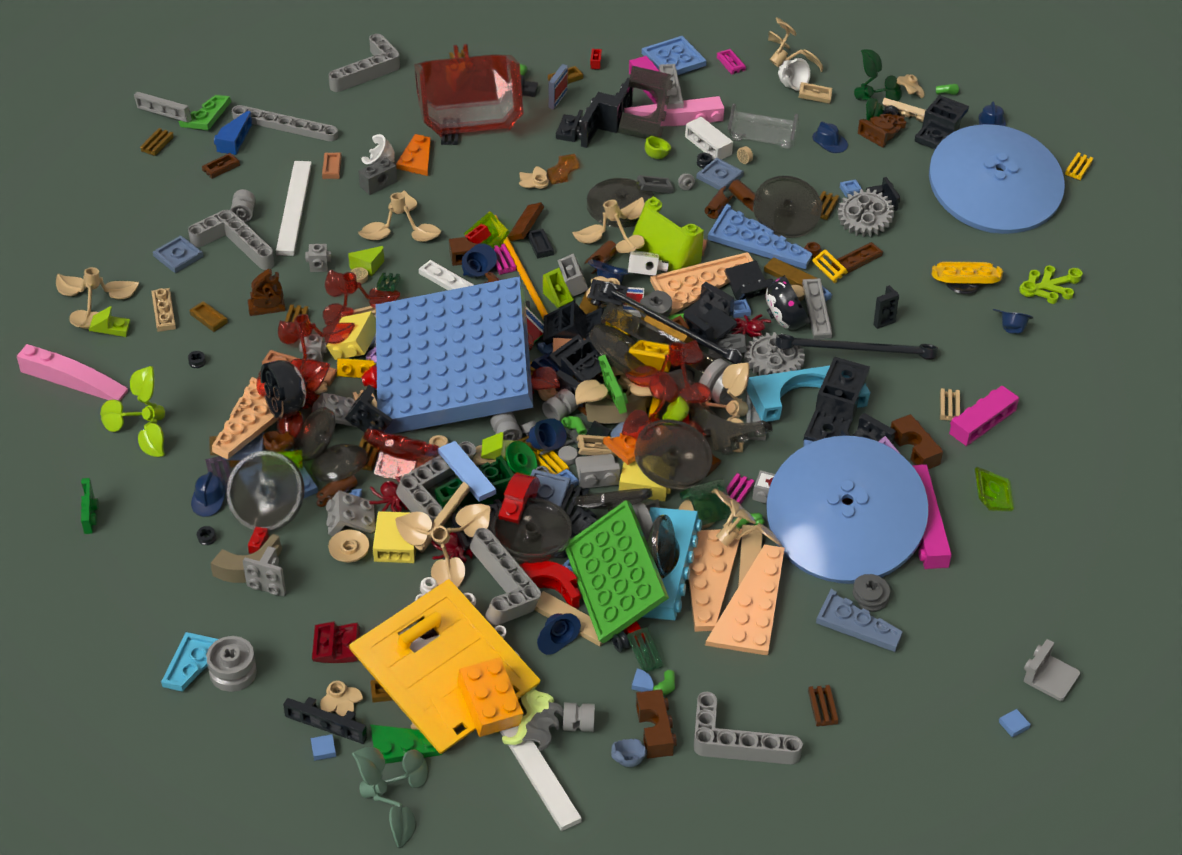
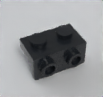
(597, 298)

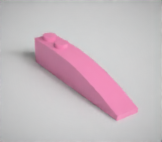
(708, 108)
(68, 373)

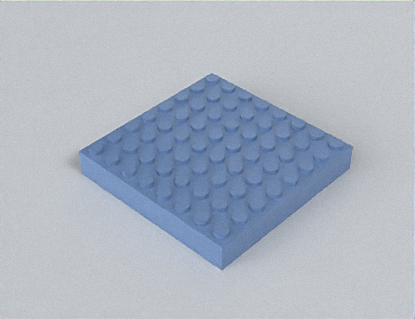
(453, 355)

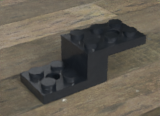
(605, 113)
(837, 399)

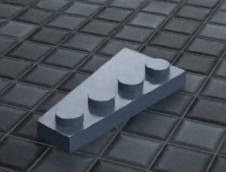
(848, 619)

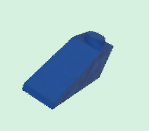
(233, 134)

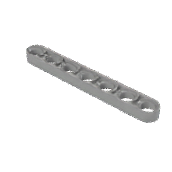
(292, 123)

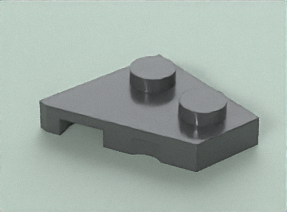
(734, 341)

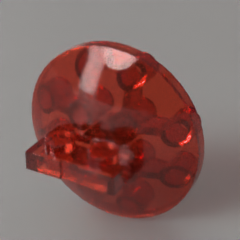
(398, 453)

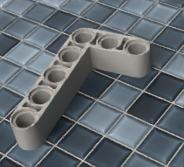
(385, 60)
(229, 224)
(414, 485)
(520, 590)
(761, 746)

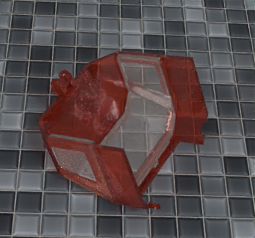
(469, 92)

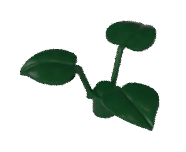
(872, 65)

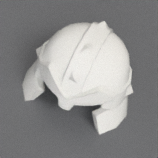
(794, 72)
(381, 151)

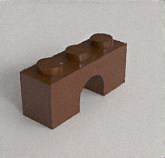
(925, 449)
(653, 708)

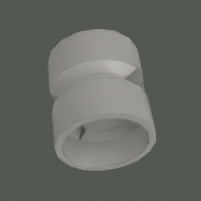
(243, 204)
(560, 405)
(506, 423)
(578, 717)

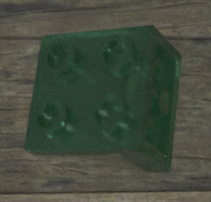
(708, 504)

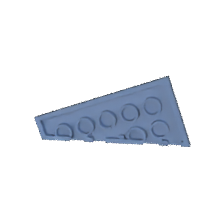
(751, 236)

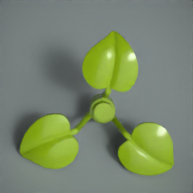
(142, 385)

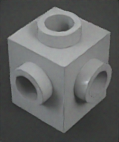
(319, 254)
(315, 347)

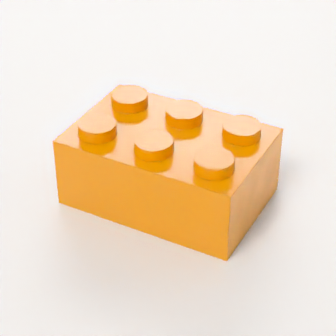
(489, 697)

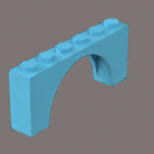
(768, 389)
(686, 526)

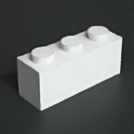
(708, 138)

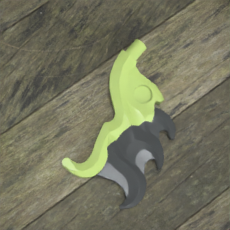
(538, 720)

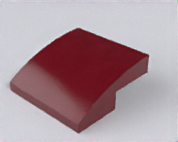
(333, 642)

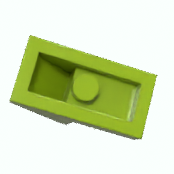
(106, 323)
(494, 446)

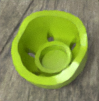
(657, 147)
(677, 410)

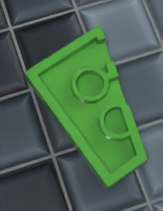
(208, 113)
(611, 383)

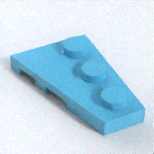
(187, 662)

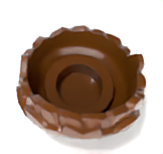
(278, 442)

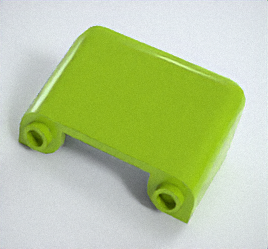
(663, 237)

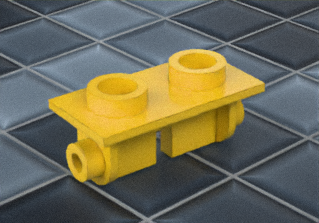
(353, 367)

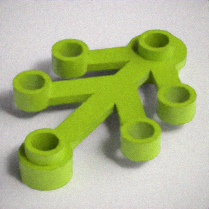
(1029, 288)

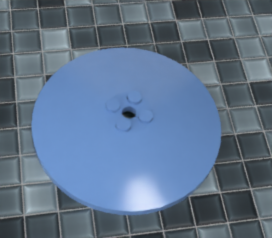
(991, 199)
(854, 539)

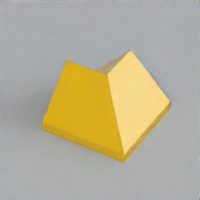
(651, 353)

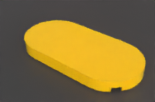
(967, 272)

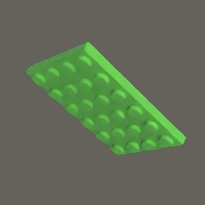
(615, 571)

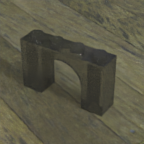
(658, 85)

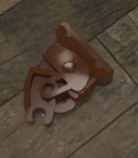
(881, 128)
(266, 294)

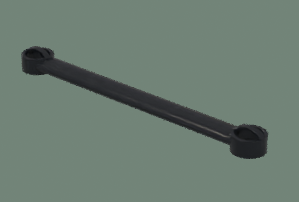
(785, 342)
(728, 354)

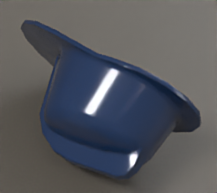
(992, 115)
(829, 138)
(478, 260)
(609, 271)
(1014, 322)
(547, 435)
(208, 494)
(558, 632)

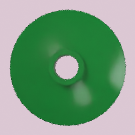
(521, 458)

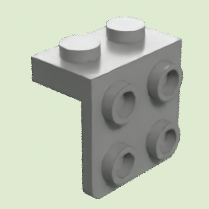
(338, 404)
(597, 471)
(349, 511)
(1049, 673)

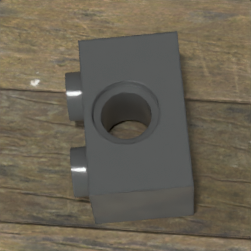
(377, 176)

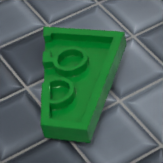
(396, 741)

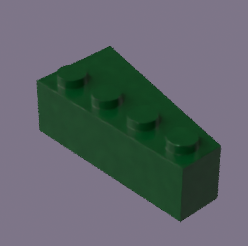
(497, 473)

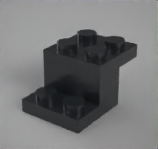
(940, 121)
(569, 322)
(578, 359)

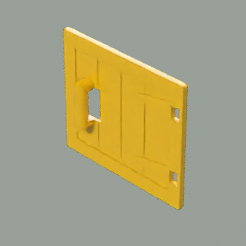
(426, 680)

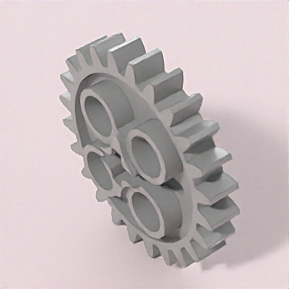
(866, 212)
(769, 359)

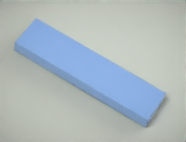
(467, 471)

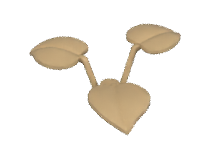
(781, 55)
(400, 203)
(613, 212)
(73, 285)
(735, 380)
(593, 391)
(416, 526)
(730, 530)

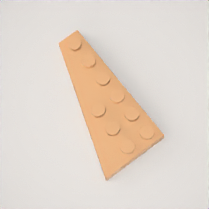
(685, 283)
(246, 422)
(710, 578)
(750, 613)

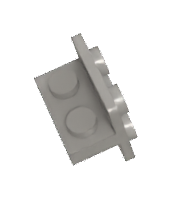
(265, 573)

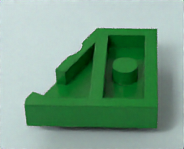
(88, 507)

